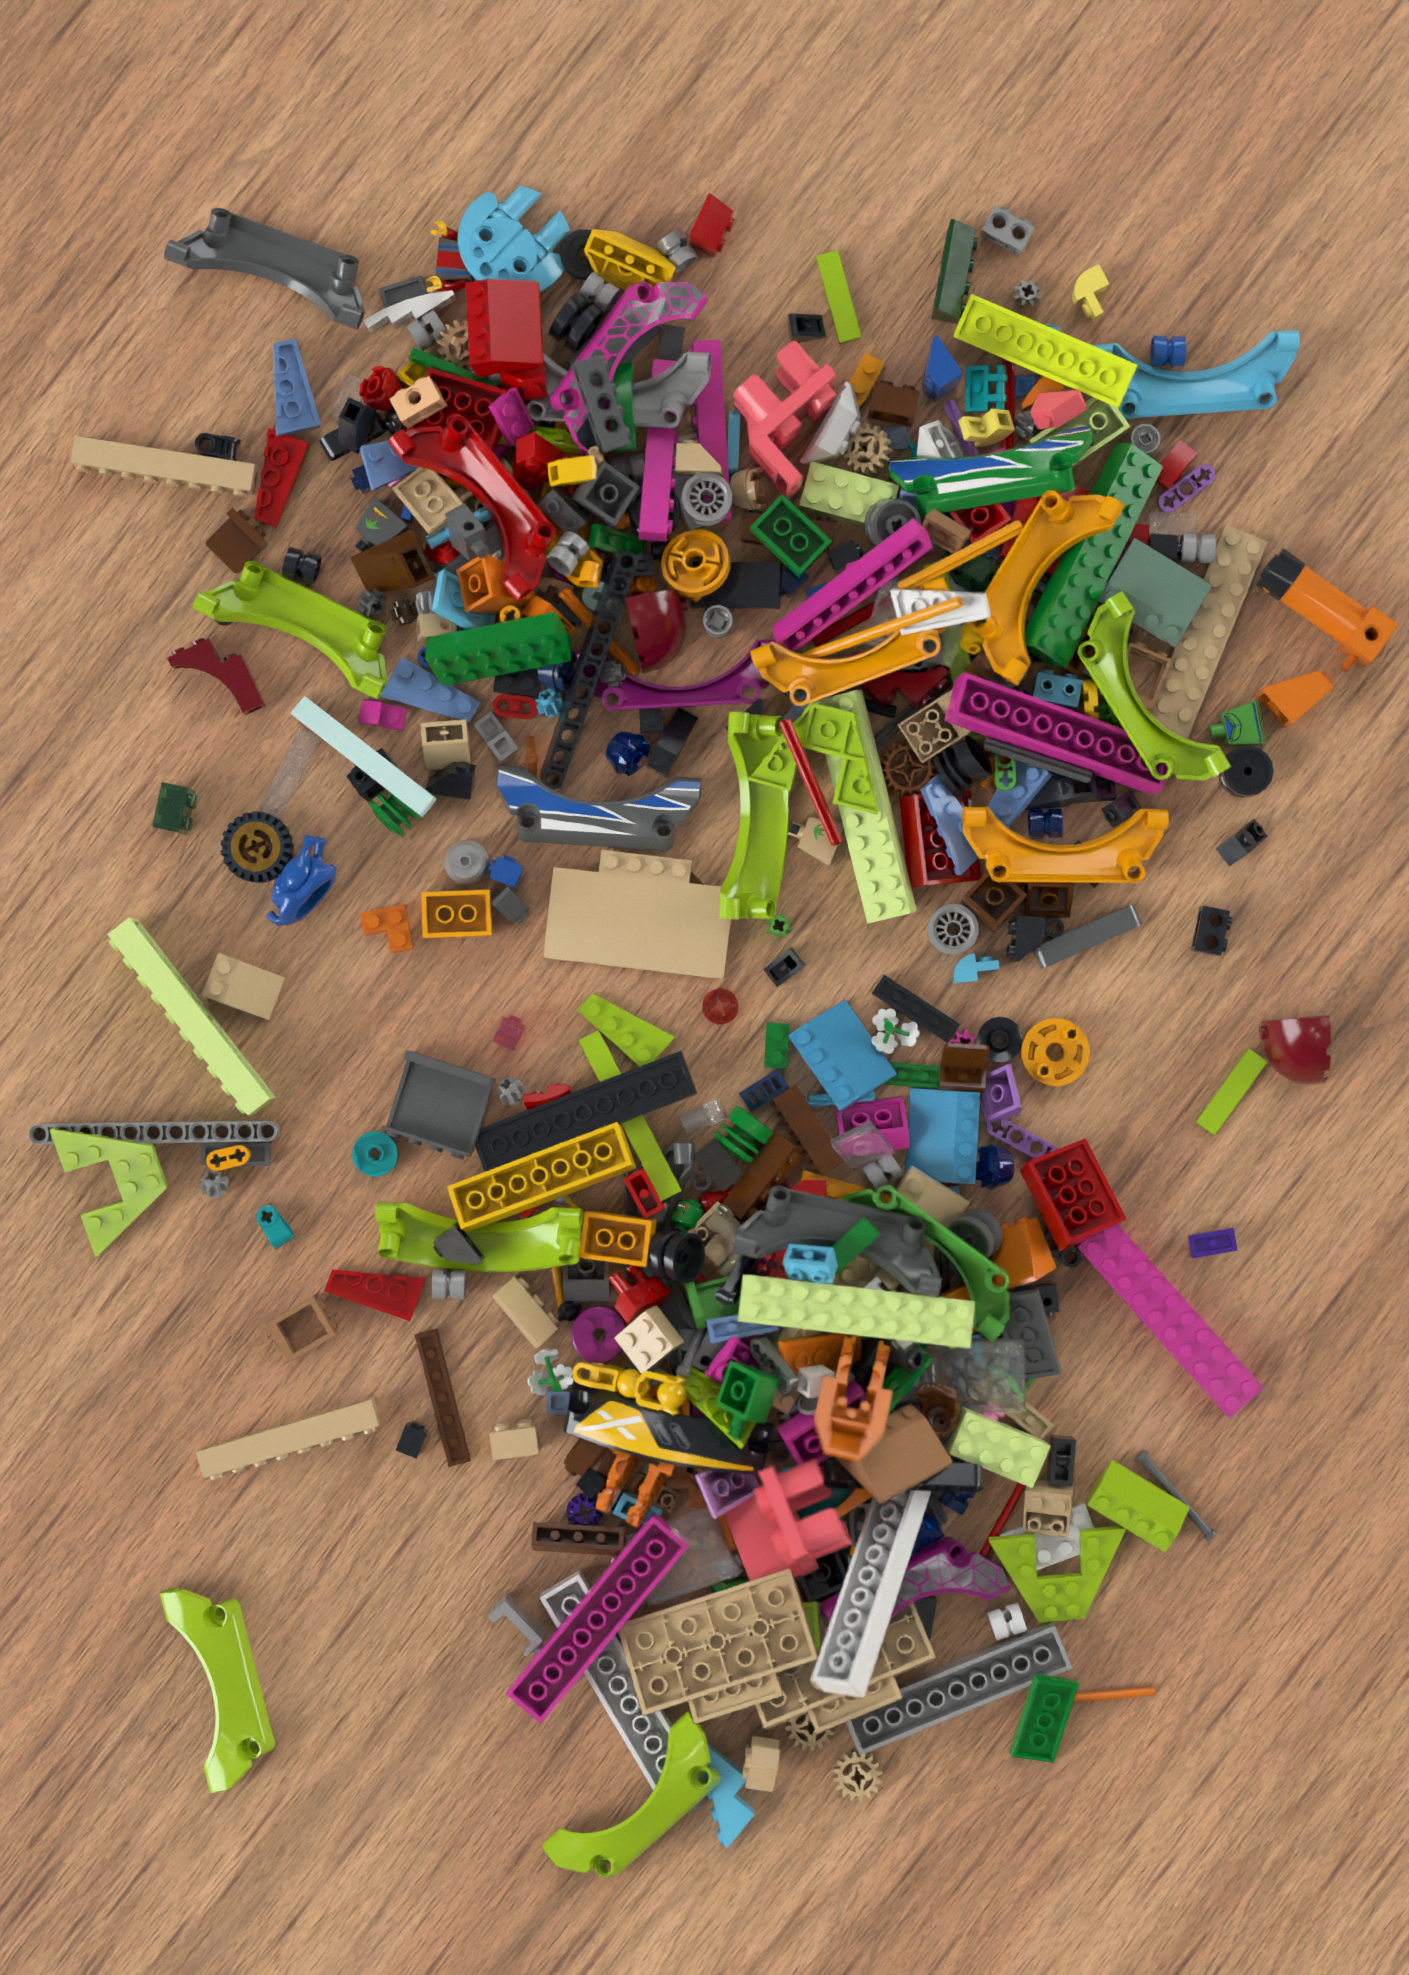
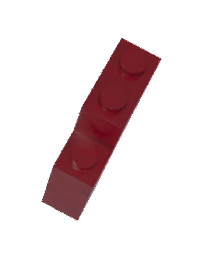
(232, 672)
(913, 687)

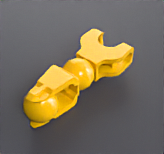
(635, 1385)

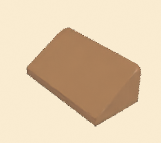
(945, 531)

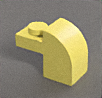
(1086, 287)
(988, 429)

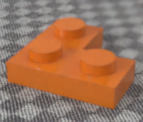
(392, 920)

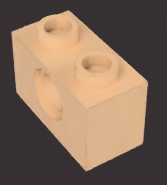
(430, 401)

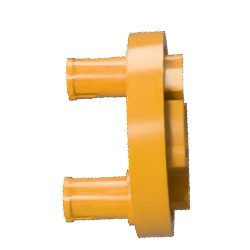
(692, 580)
(1068, 1037)

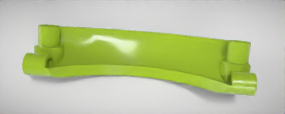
(762, 841)
(510, 1246)

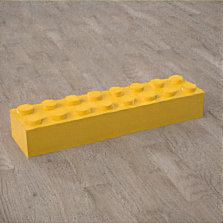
(541, 1177)

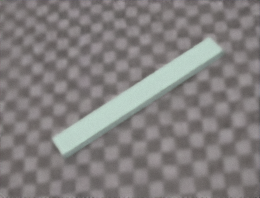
(363, 756)

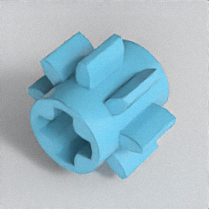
(549, 703)

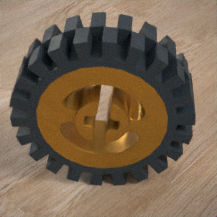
(249, 826)

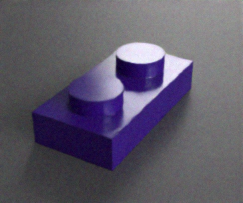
(1212, 1242)

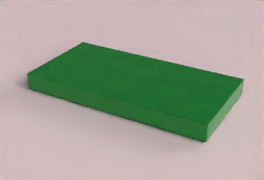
(1044, 1718)

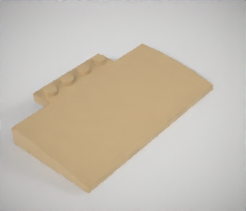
(637, 917)
(720, 1648)
(901, 1650)

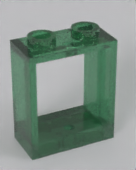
(973, 575)

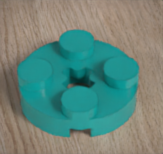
(368, 1164)

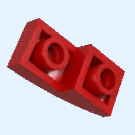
(1175, 463)
(553, 1092)

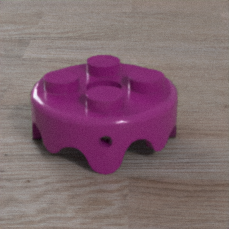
(584, 1326)

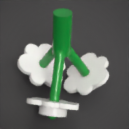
(885, 1021)
(559, 1378)

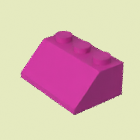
(885, 1114)

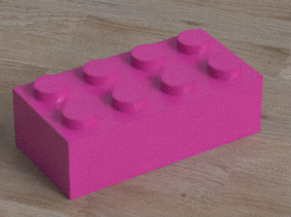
(801, 1434)

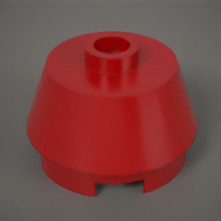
(380, 388)

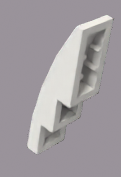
(408, 308)

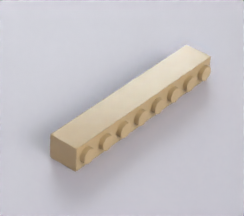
(164, 465)
(287, 1438)

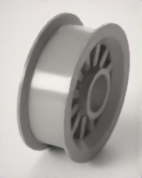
(702, 479)
(956, 909)

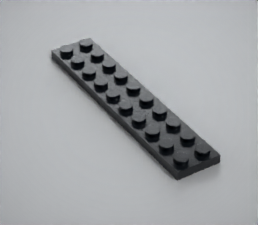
(586, 1110)

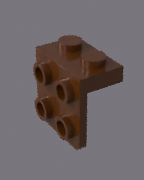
(237, 541)
(963, 1067)

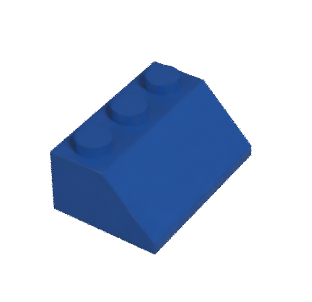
(941, 372)

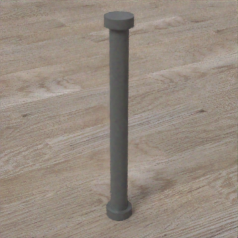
(684, 1369)
(1169, 1487)

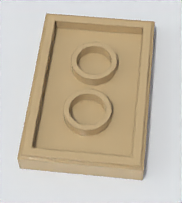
(427, 498)

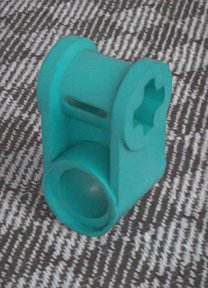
(277, 1230)

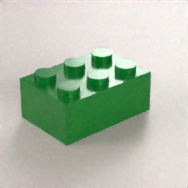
(790, 536)

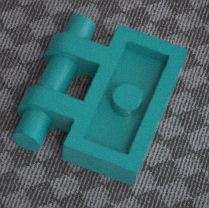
(978, 388)

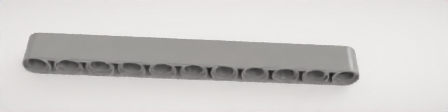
(166, 1131)

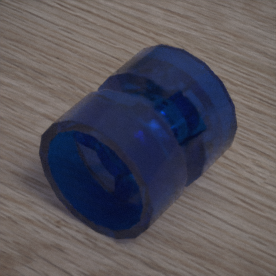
(1045, 823)
(958, 1504)

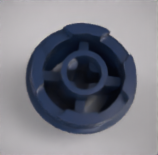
(557, 675)

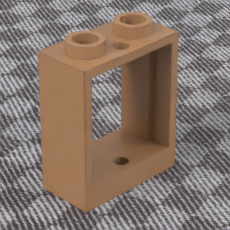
(1157, 657)
(282, 1339)

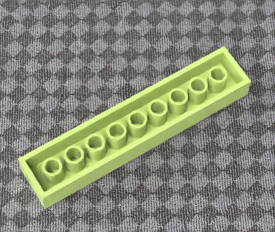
(870, 836)
(191, 1016)
(856, 1311)

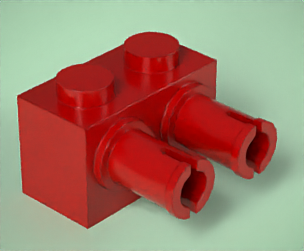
(638, 1298)

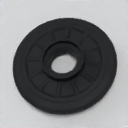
(570, 254)

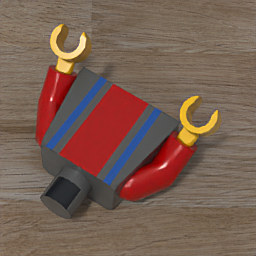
(450, 269)

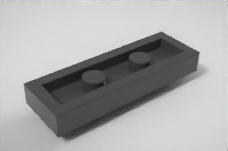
(259, 1152)

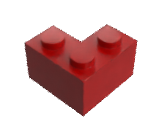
(532, 460)

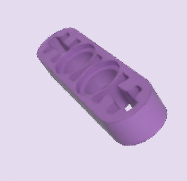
(1026, 1141)

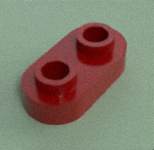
(443, 553)
(515, 708)

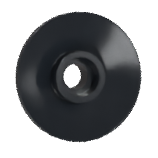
(1011, 1036)

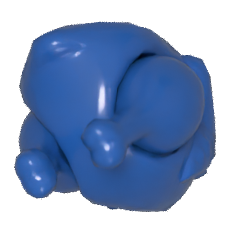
(302, 884)

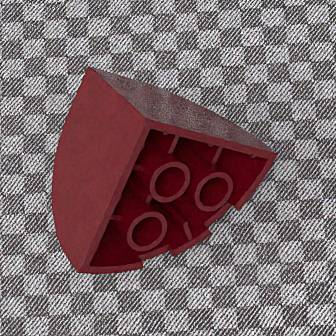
(657, 627)
(1298, 1047)

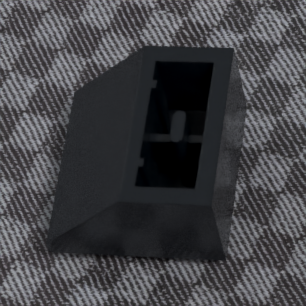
(1026, 935)

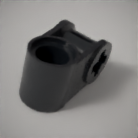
(219, 446)

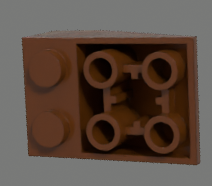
(393, 564)

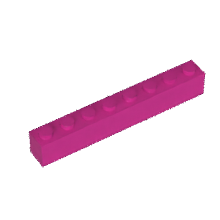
(710, 416)
(658, 475)
(852, 586)

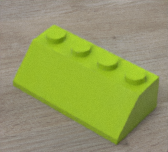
(1137, 1505)

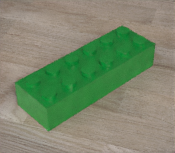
(498, 649)

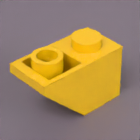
(572, 471)

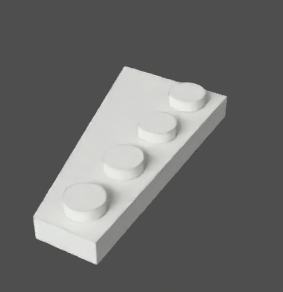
(909, 601)

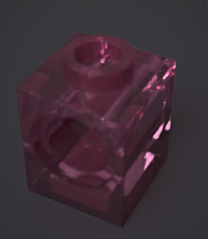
(509, 1032)

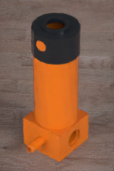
(1327, 608)

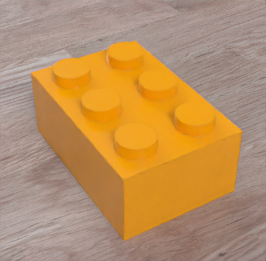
(457, 914)
(617, 1237)

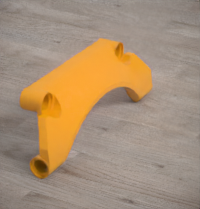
(1040, 543)
(831, 675)
(1093, 861)

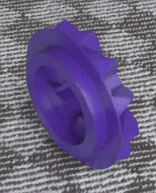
(574, 1507)

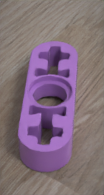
(1195, 474)

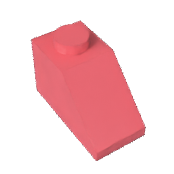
(1057, 408)

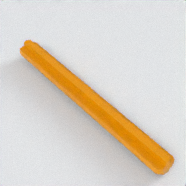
(962, 556)

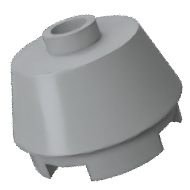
(466, 862)

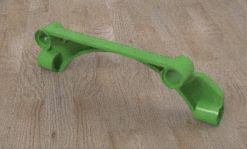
(977, 1271)

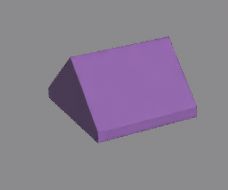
(1000, 1095)

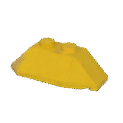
(625, 260)

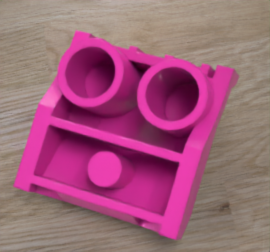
(735, 1351)

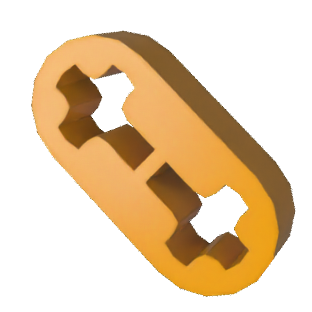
(230, 1162)

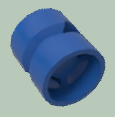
(1168, 350)

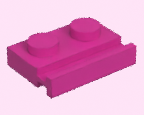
(511, 416)

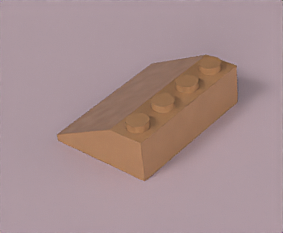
(902, 1457)

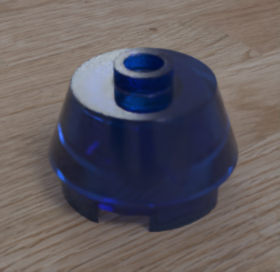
(626, 752)
(994, 1167)
(929, 1532)

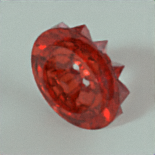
(724, 996)

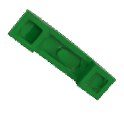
(624, 381)

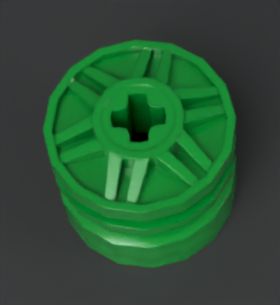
(393, 813)
(743, 1134)

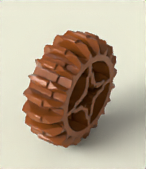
(928, 767)

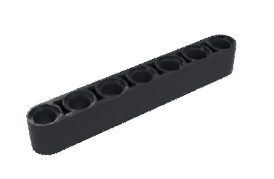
(955, 1478)

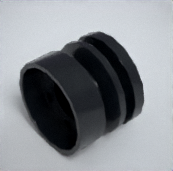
(966, 763)

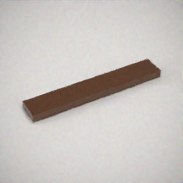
(442, 1397)

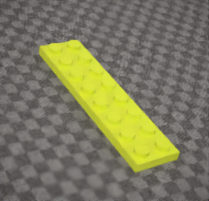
(1045, 351)

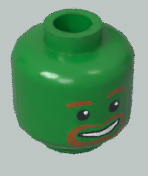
(687, 1214)

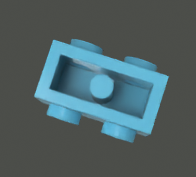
(1056, 690)
(810, 1263)

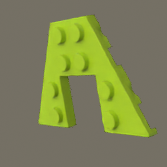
(832, 733)
(135, 1172)
(1059, 1595)

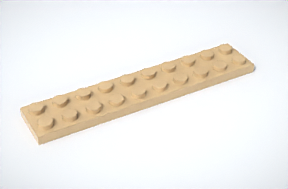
(1207, 634)

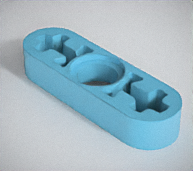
(733, 441)

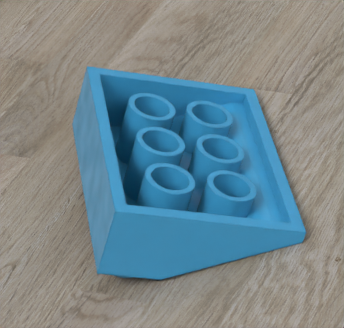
(842, 1055)
(943, 1134)

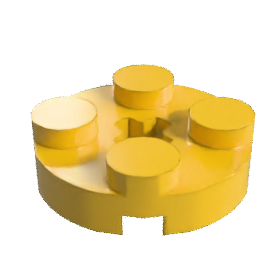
(1090, 698)

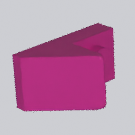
(382, 715)

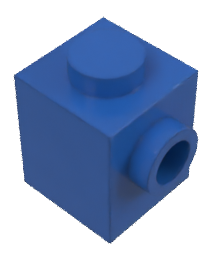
(506, 871)

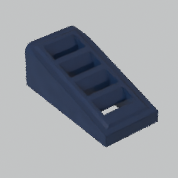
(776, 1074)

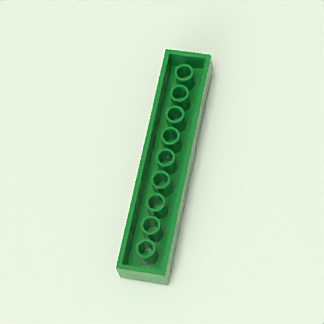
(1089, 564)

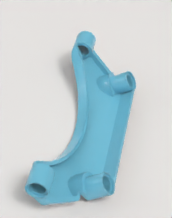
(1217, 389)

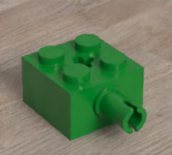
(747, 1395)

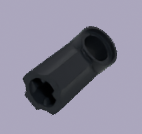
(863, 1368)

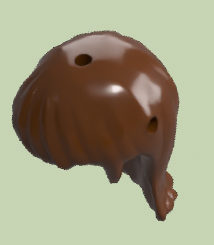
(939, 1405)

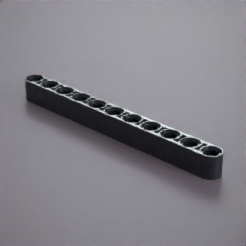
(586, 657)

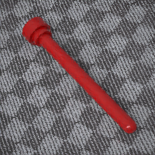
(1004, 1516)

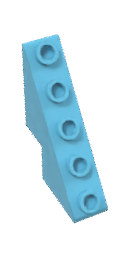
(729, 1808)

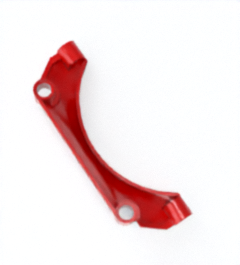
(474, 465)

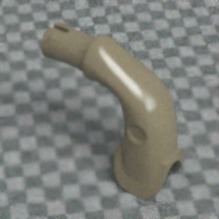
(725, 1224)

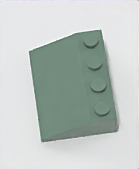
(1158, 590)

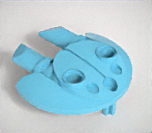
(508, 241)

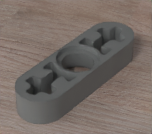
(764, 1353)

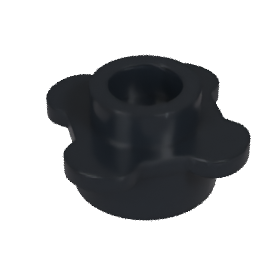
(568, 1311)

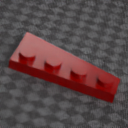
(279, 474)
(381, 1292)

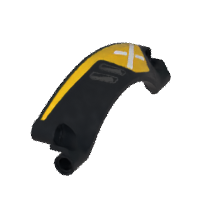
(660, 1436)

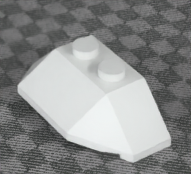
(835, 429)
(938, 442)

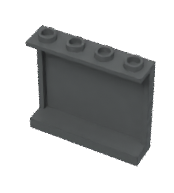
(439, 1105)

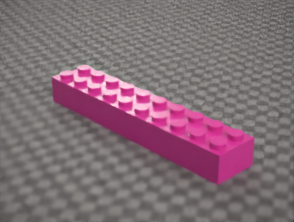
(1050, 731)
(1171, 1319)
(597, 1617)

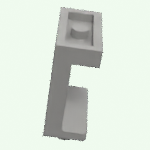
(521, 1620)

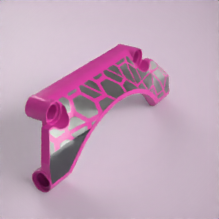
(621, 327)

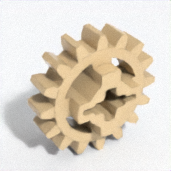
(457, 352)
(877, 448)
(801, 1727)
(848, 1776)

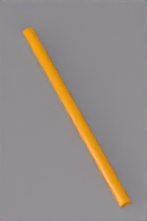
(885, 628)

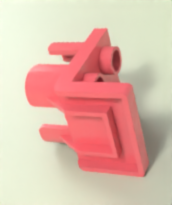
(775, 424)
(770, 1529)

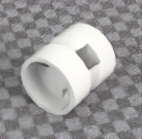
(999, 1625)

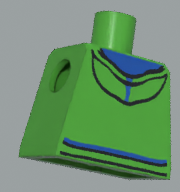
(1240, 726)

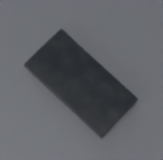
(746, 587)

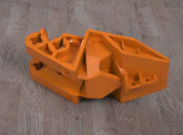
(846, 1430)
(622, 1469)

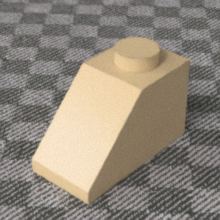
(694, 459)

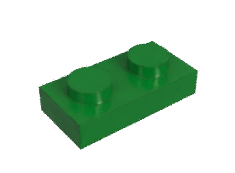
(776, 1045)

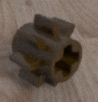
(403, 612)

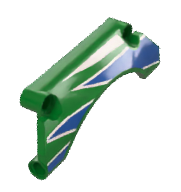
(993, 477)

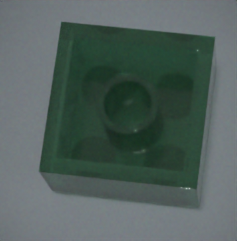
(175, 809)

